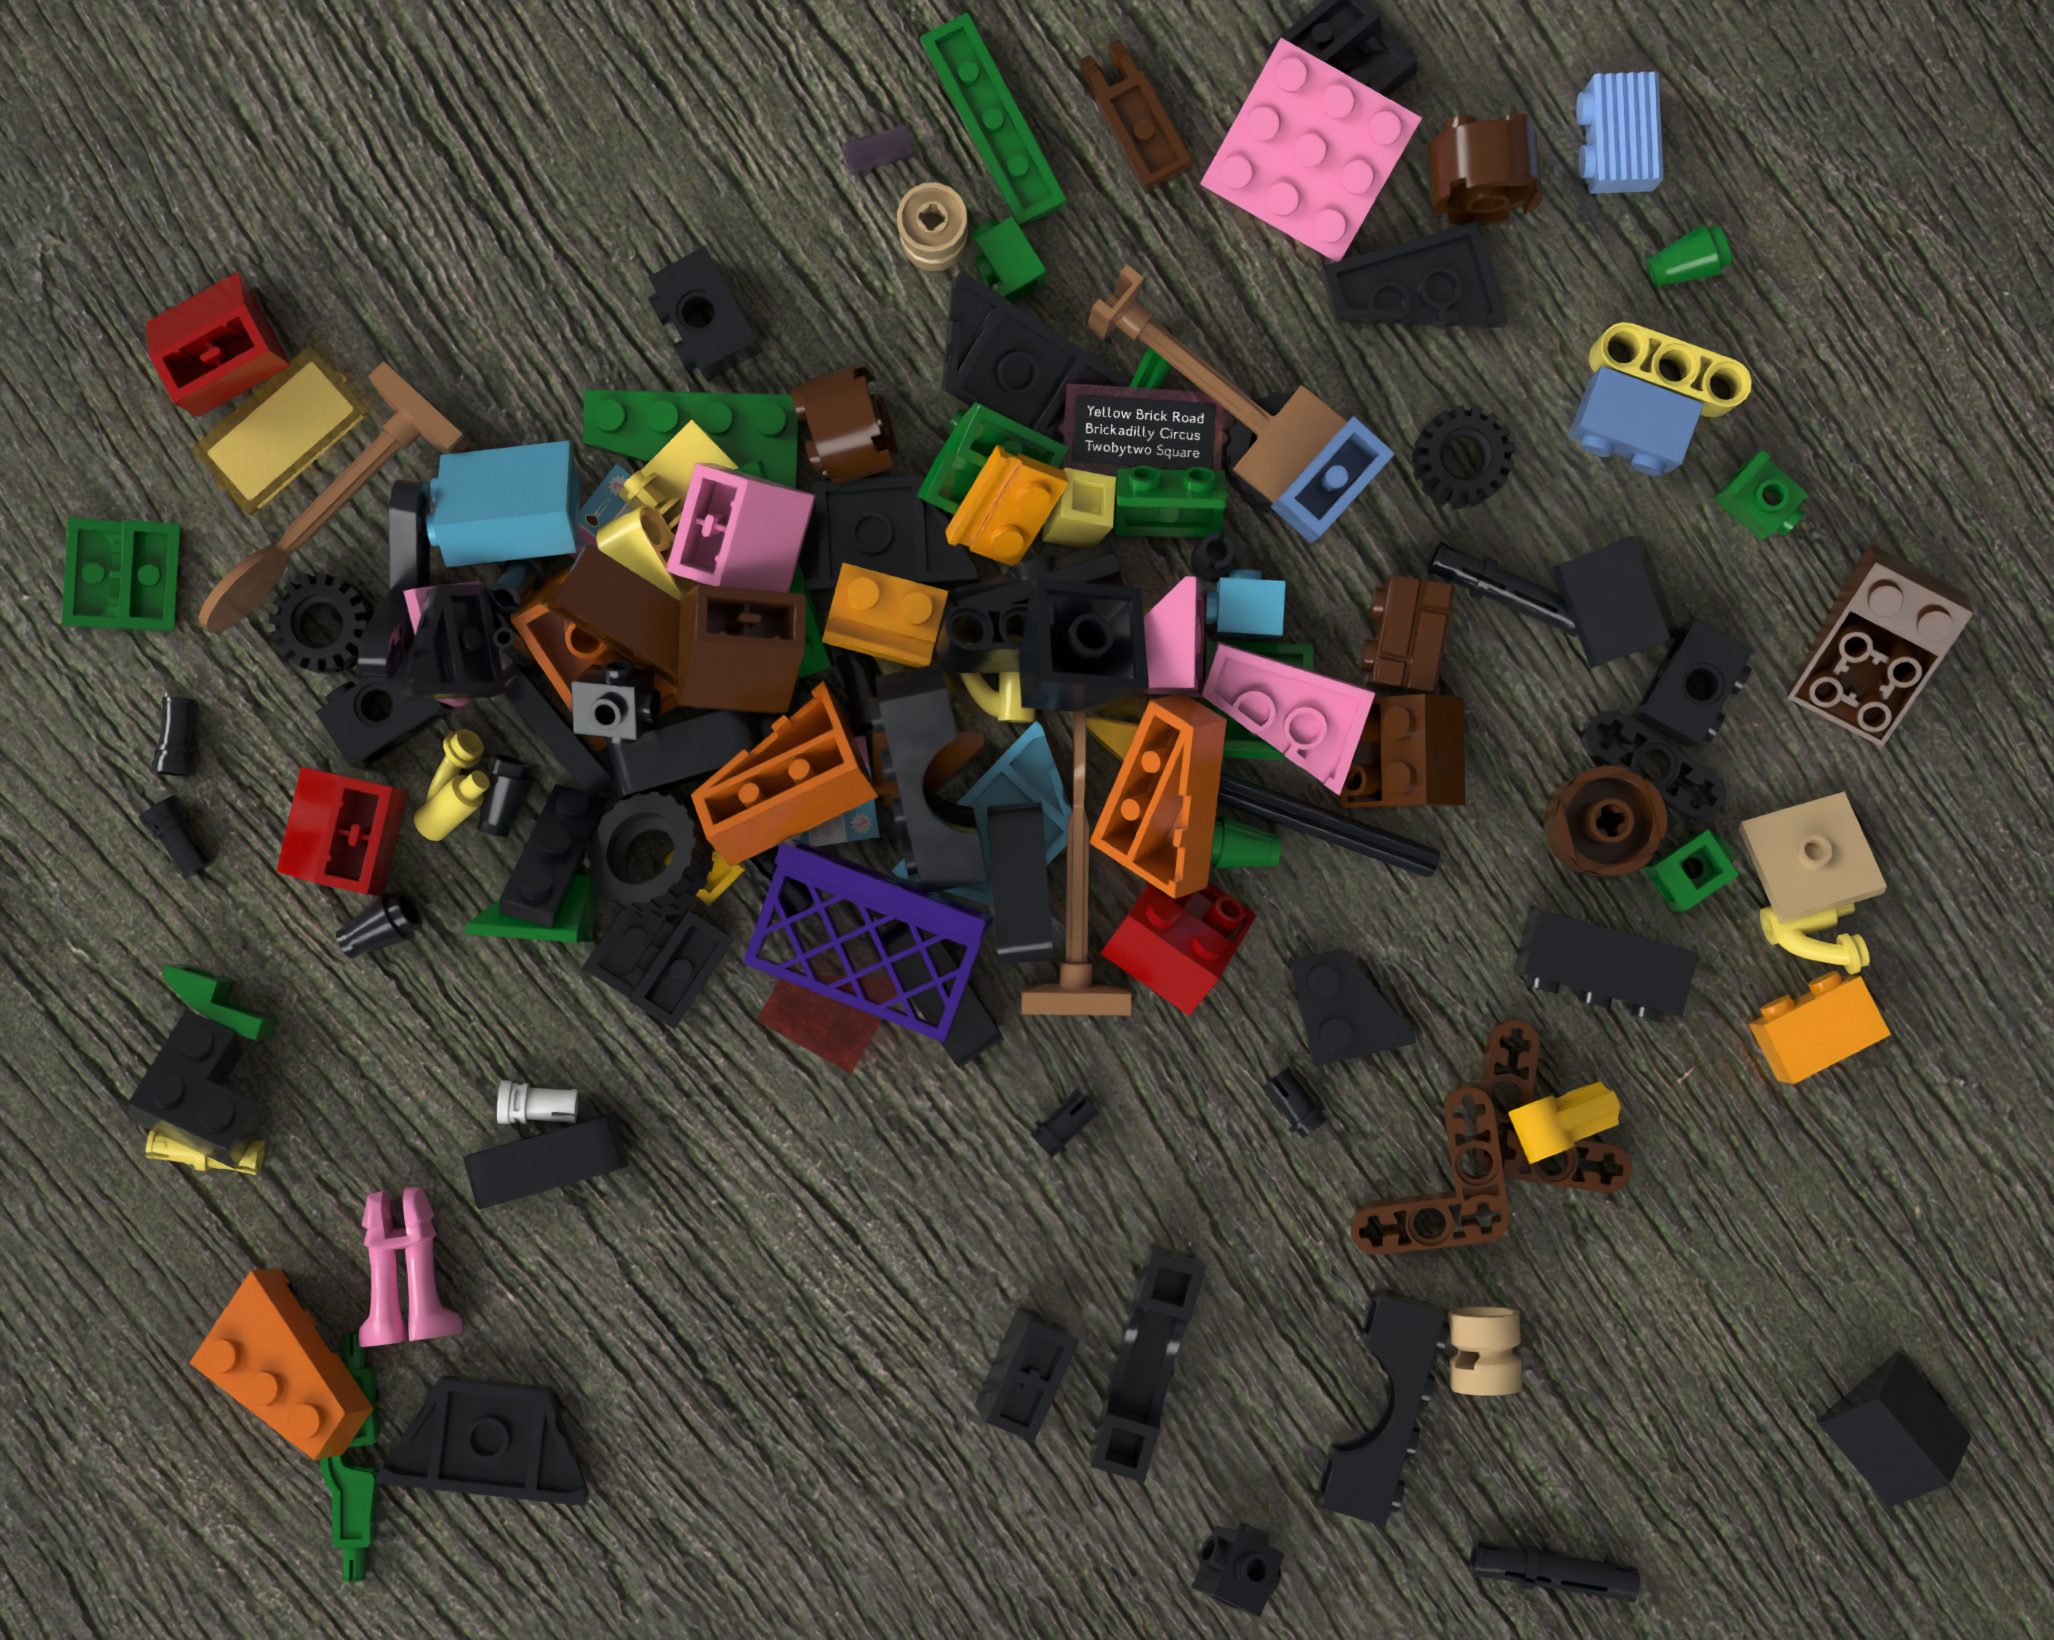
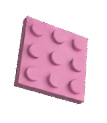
(1310, 150)

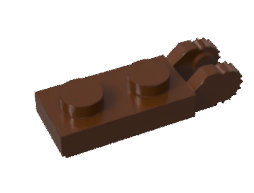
(1137, 120)

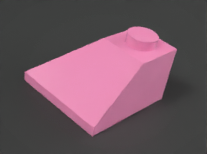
(1177, 641)

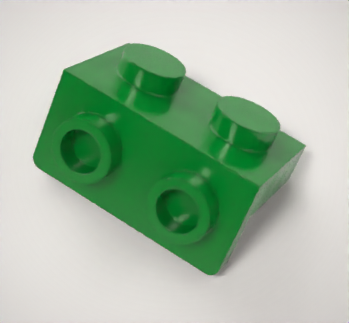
(1169, 502)

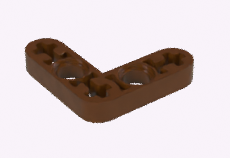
(1517, 1164)
(1469, 1190)

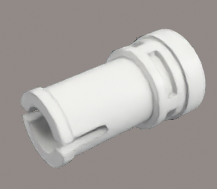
(527, 1103)

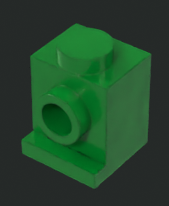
(1007, 260)
(1744, 497)
(1714, 865)

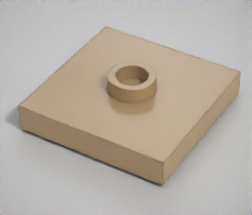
(1812, 857)

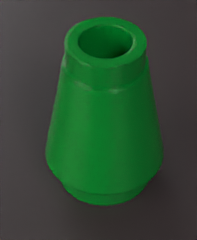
(1691, 257)
(1243, 845)

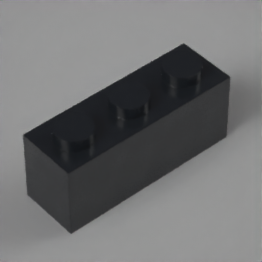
(1605, 965)

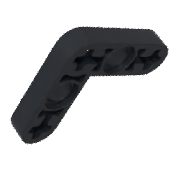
(390, 630)

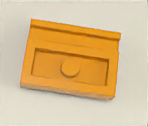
(1006, 506)
(884, 616)

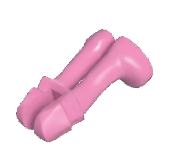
(426, 1314)

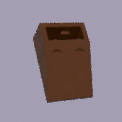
(1879, 645)

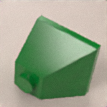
(574, 923)

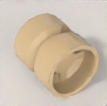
(933, 226)
(1485, 1351)

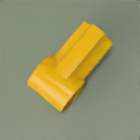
(1557, 1123)

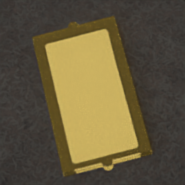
(279, 431)

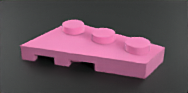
(1291, 708)

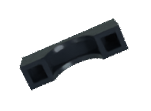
(919, 722)
(1145, 1362)
(1365, 1472)

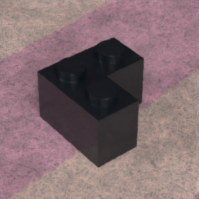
(186, 1095)

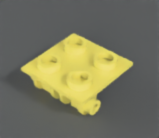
(668, 475)

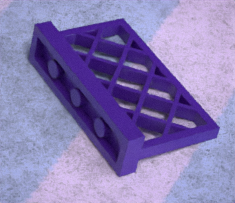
(885, 895)

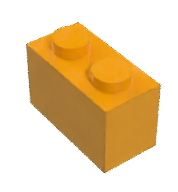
(1818, 1027)

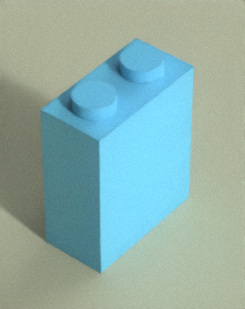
(505, 504)

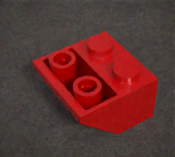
(214, 346)
(342, 832)
(1179, 942)

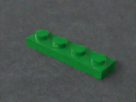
(993, 121)

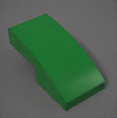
(210, 996)

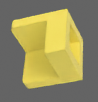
(1083, 511)

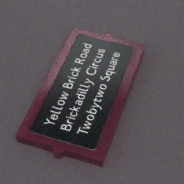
(1140, 426)

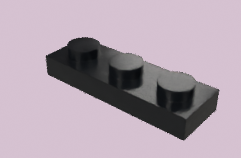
(552, 856)

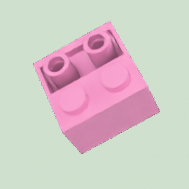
(740, 530)

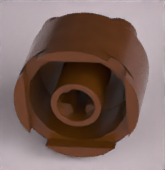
(1485, 169)
(847, 425)
(1605, 790)

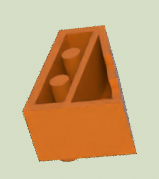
(786, 783)
(1167, 796)
(282, 1369)

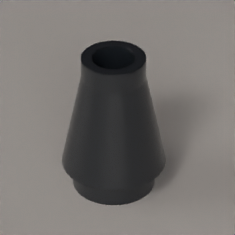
(508, 789)
(382, 924)

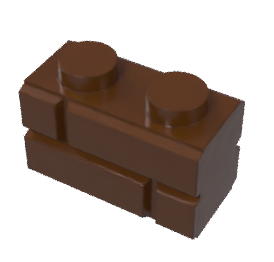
(1408, 635)

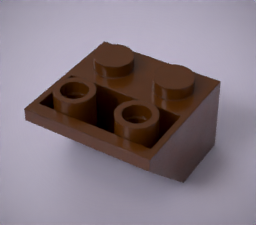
(739, 648)
(1409, 754)

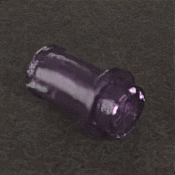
(877, 149)

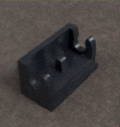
(1025, 1375)

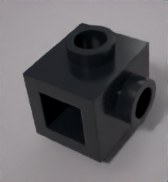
(615, 701)
(1239, 1568)

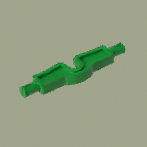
(355, 1485)

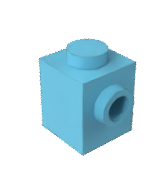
(1246, 607)

